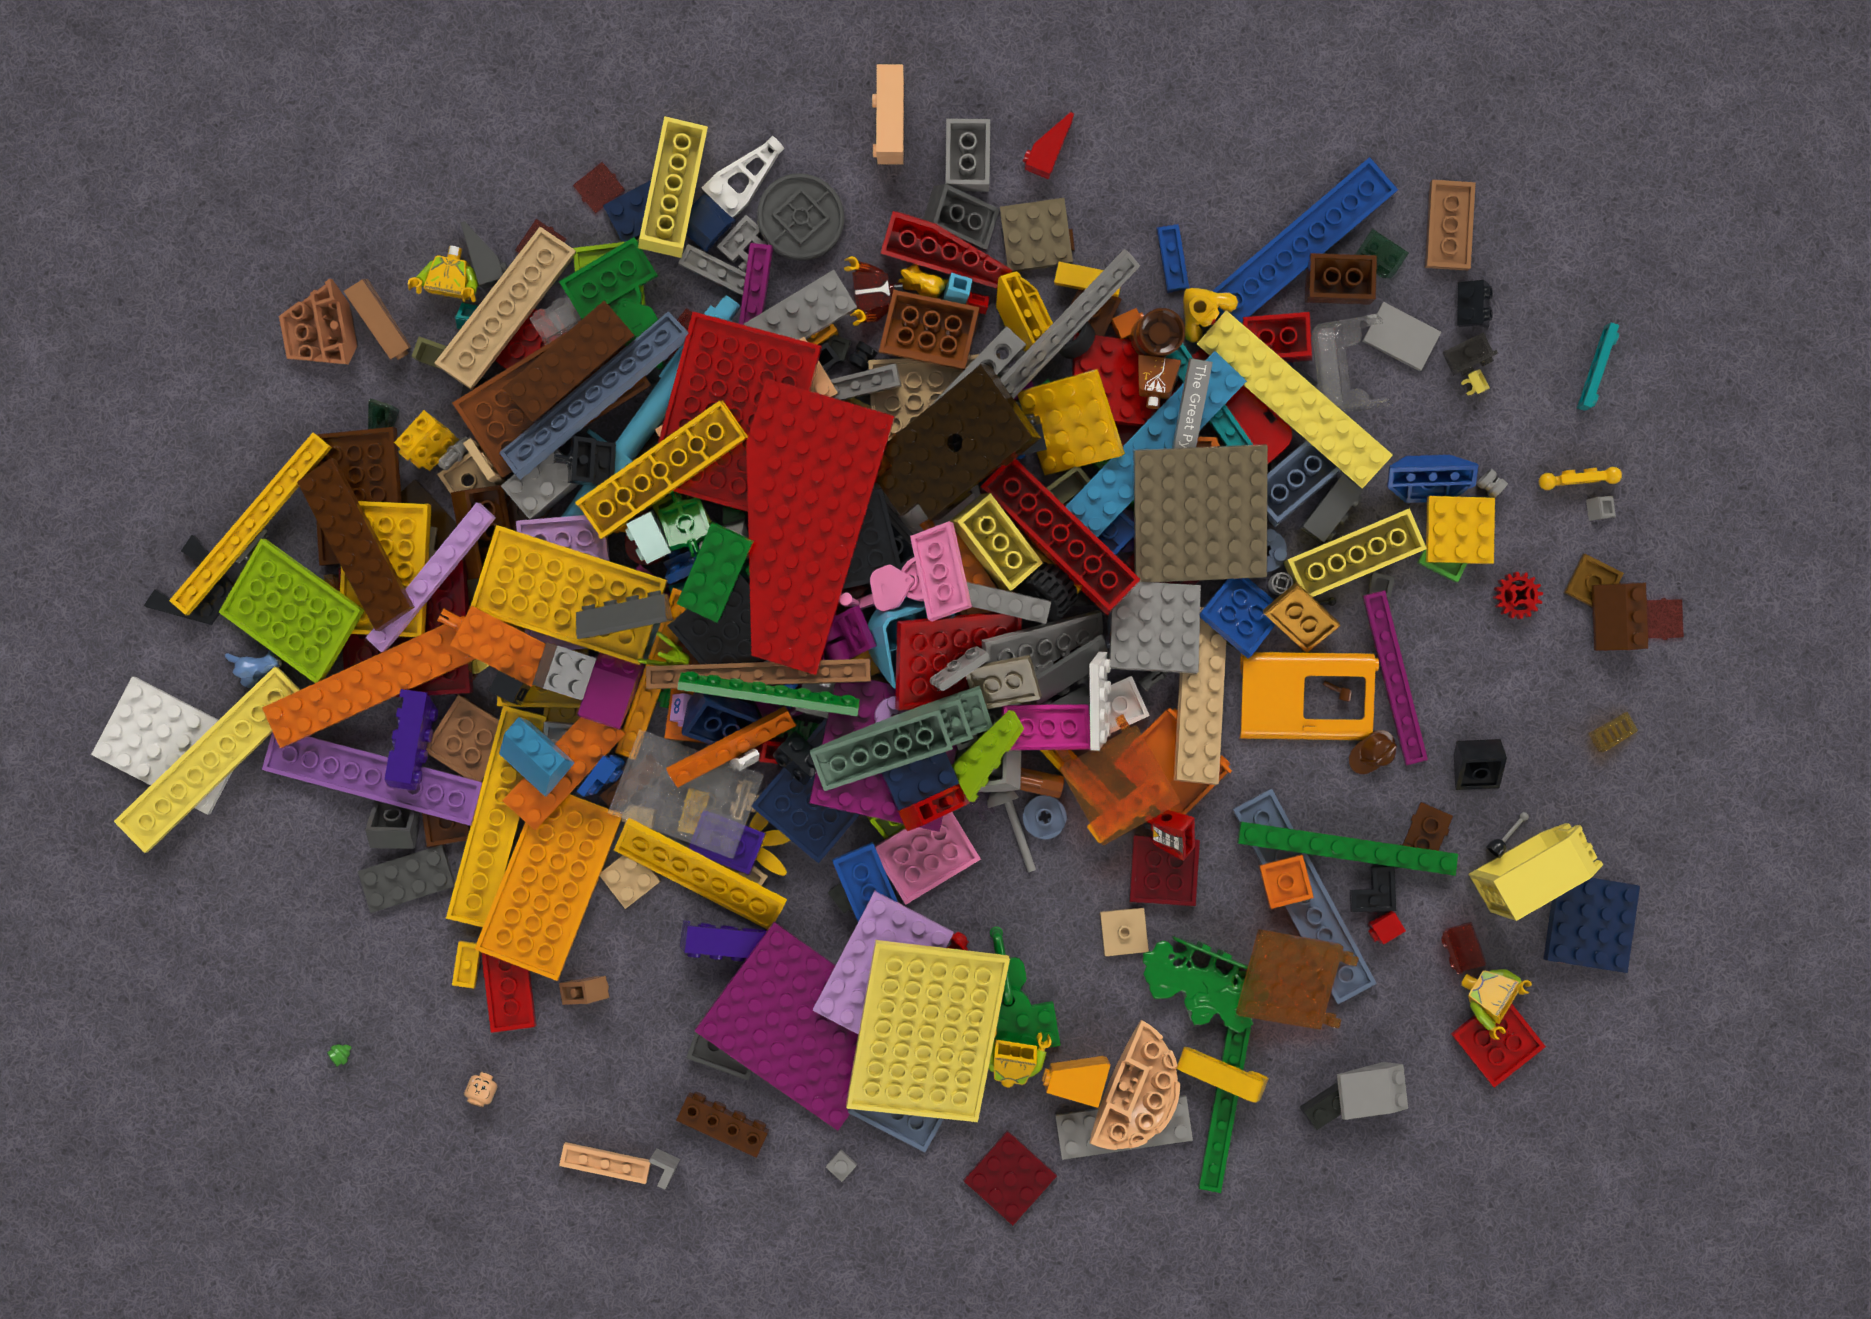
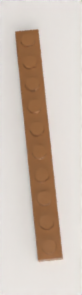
(767, 672)

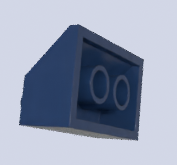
(716, 717)

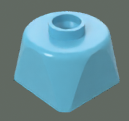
(884, 632)

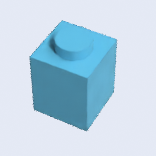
(957, 289)

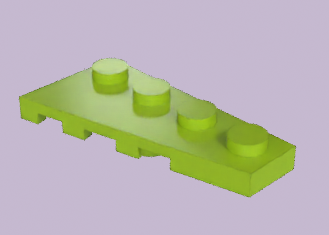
(986, 753)

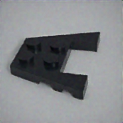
(209, 607)

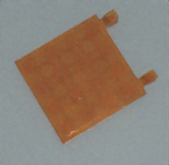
(1118, 784)
(1292, 980)

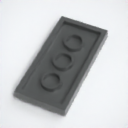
(406, 878)

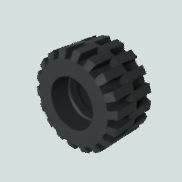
(1052, 585)

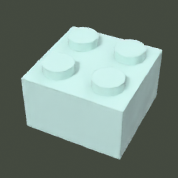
(648, 536)

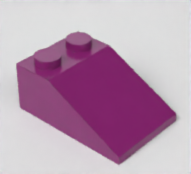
(610, 690)

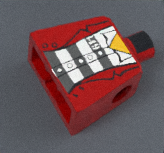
(1173, 833)

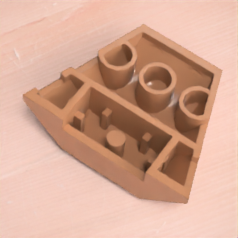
(320, 327)

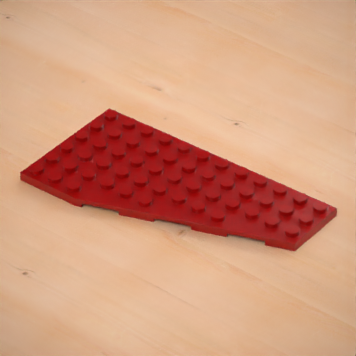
(807, 501)

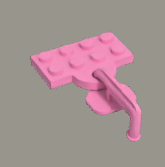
(930, 576)

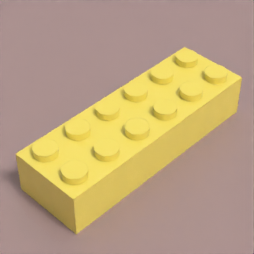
(672, 187)
(1356, 554)

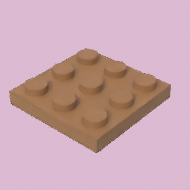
(464, 739)

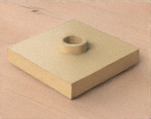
(1124, 931)

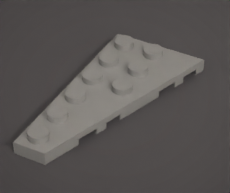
(1046, 641)

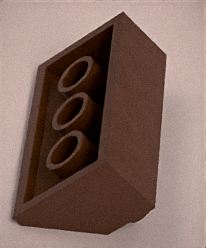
(494, 501)

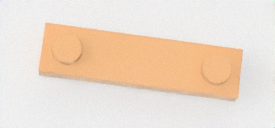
(605, 1163)

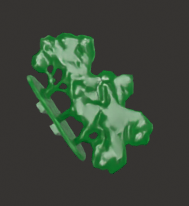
(1206, 988)

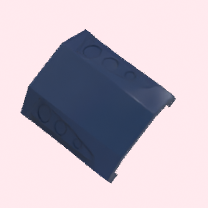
(707, 222)

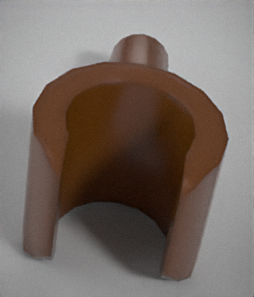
(1345, 694)

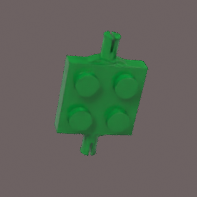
(684, 523)

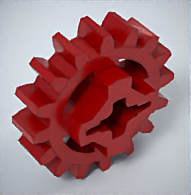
(1525, 601)

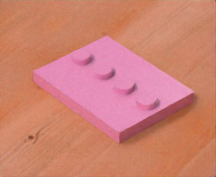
(925, 858)

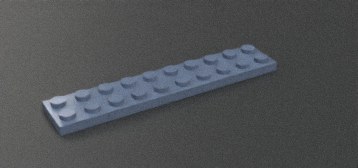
(594, 395)
(1313, 917)

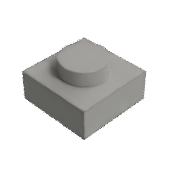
(841, 1165)

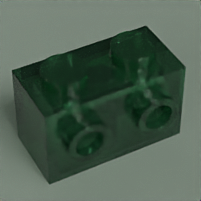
(1389, 254)

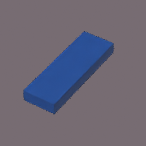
(1172, 258)

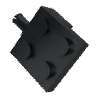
(588, 461)

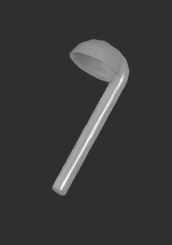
(1006, 798)

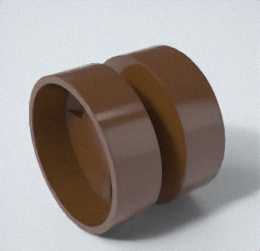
(1158, 333)

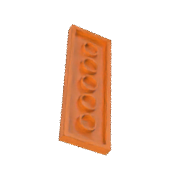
(585, 745)

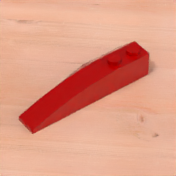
(939, 249)

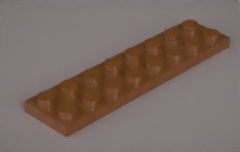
(355, 544)

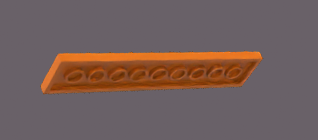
(364, 685)

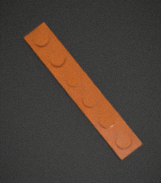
(731, 746)

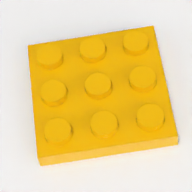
(1460, 530)

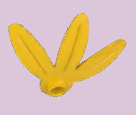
(772, 838)

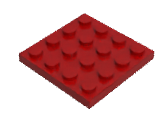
(1120, 378)

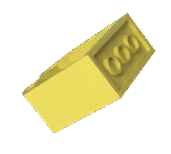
(1536, 871)

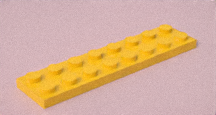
(699, 874)

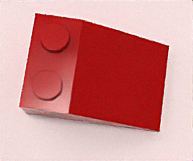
(1284, 333)

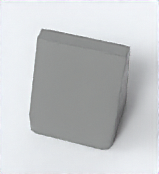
(1600, 508)

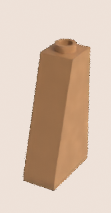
(378, 319)

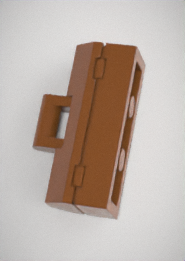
(1041, 782)

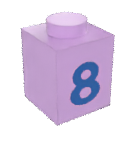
(678, 708)

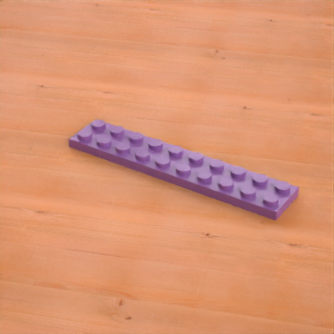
(364, 775)

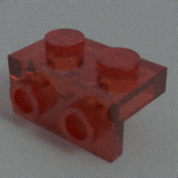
(1463, 947)

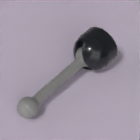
(1498, 846)

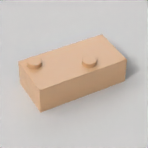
(889, 114)

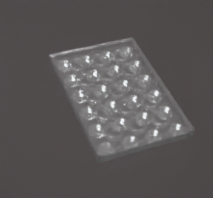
(702, 812)

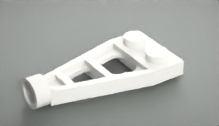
(725, 195)

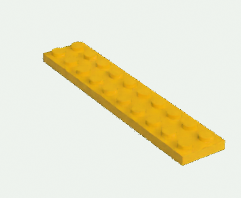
(491, 831)

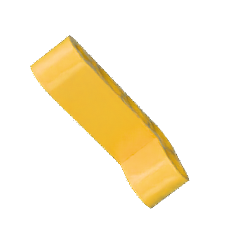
(1222, 1075)

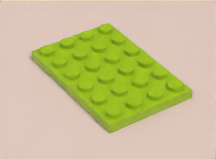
(291, 611)

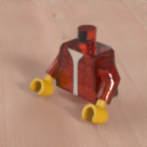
(871, 291)

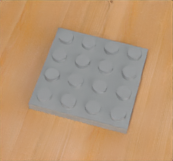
(1157, 629)

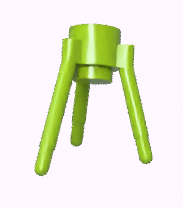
(673, 657)

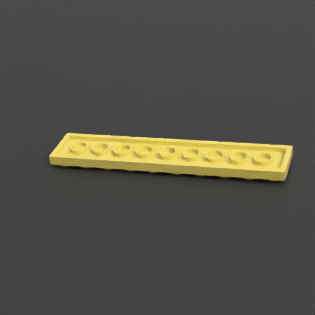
(1296, 400)
(204, 764)

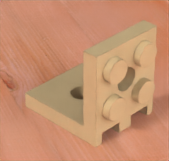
(475, 464)

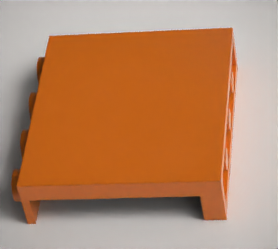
(1162, 742)

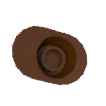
(1373, 752)

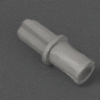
(453, 454)

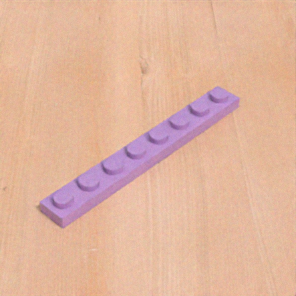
(436, 571)

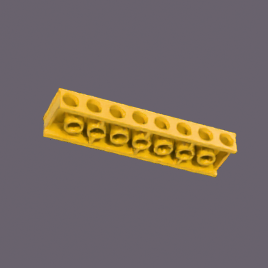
(662, 469)

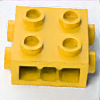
(425, 441)

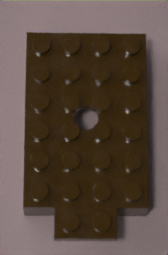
(934, 475)

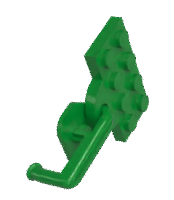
(617, 282)
(1018, 1018)

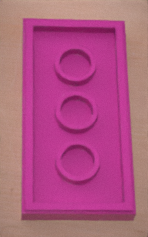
(1052, 727)

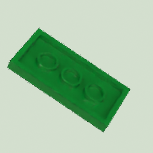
(715, 572)

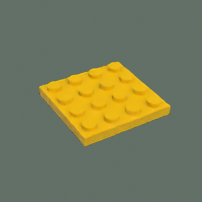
(1073, 422)

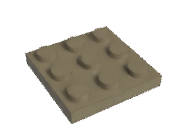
(1036, 234)

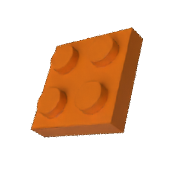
(1286, 881)

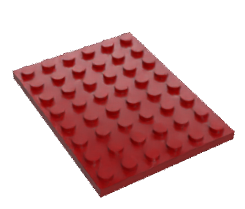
(731, 366)

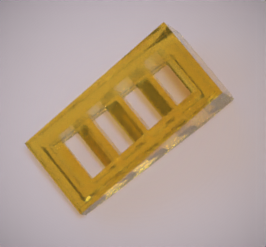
(1598, 740)

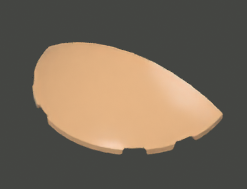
(1139, 1093)

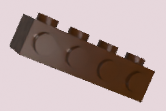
(722, 1124)

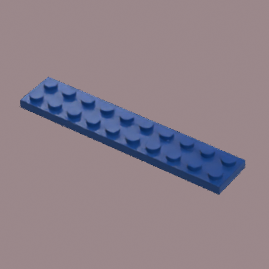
(1310, 233)

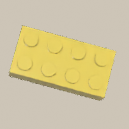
(996, 542)

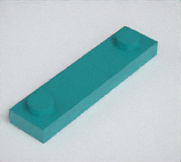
(1608, 338)

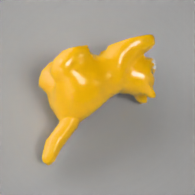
(923, 283)

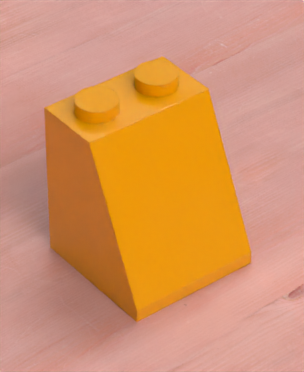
(1078, 1079)

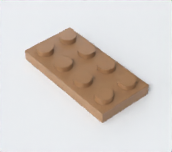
(1450, 225)

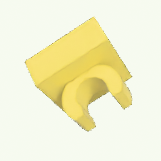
(1478, 382)

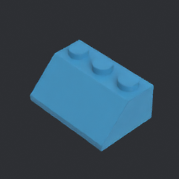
(534, 755)

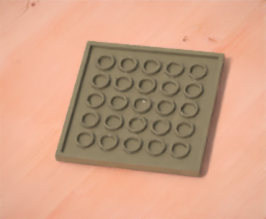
(1200, 513)

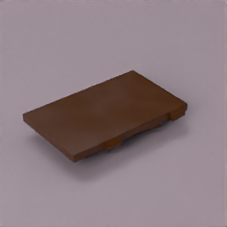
(1427, 828)

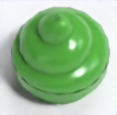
(339, 1054)

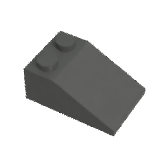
(962, 215)

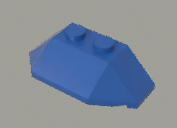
(1431, 475)

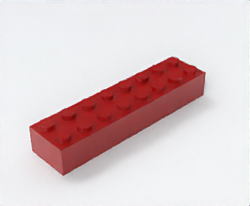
(1061, 536)

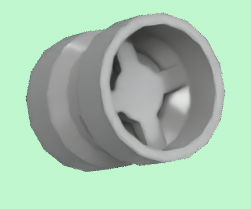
(1492, 483)
(1276, 584)

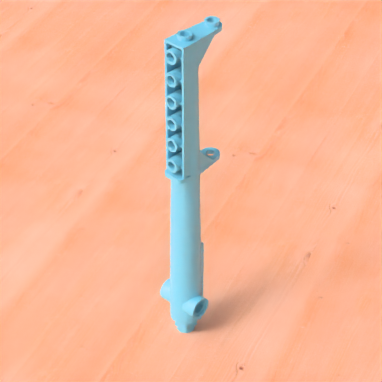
(652, 410)

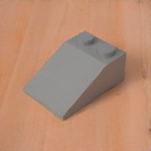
(1372, 1090)

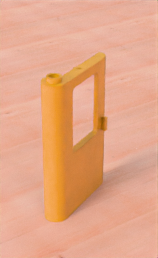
(1275, 695)

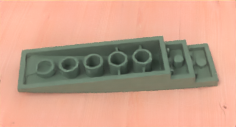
(902, 739)

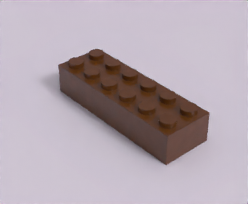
(569, 362)

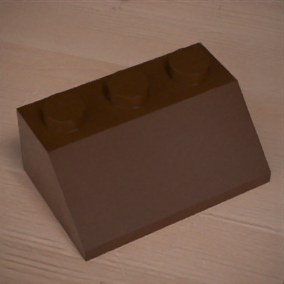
(1341, 279)
(1620, 616)

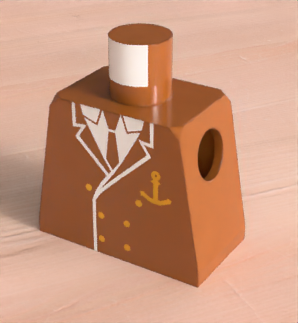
(1157, 378)

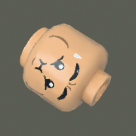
(480, 1089)

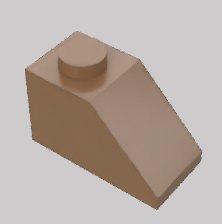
(584, 990)

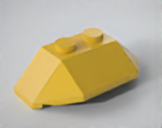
(1022, 308)

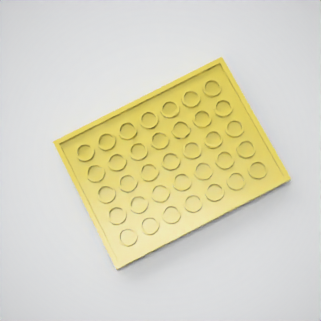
(927, 1031)

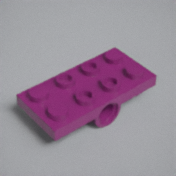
(848, 636)

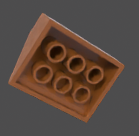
(929, 330)

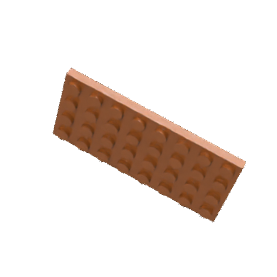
(499, 420)

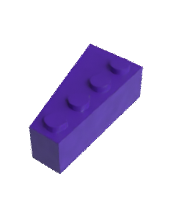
(410, 740)
(719, 942)

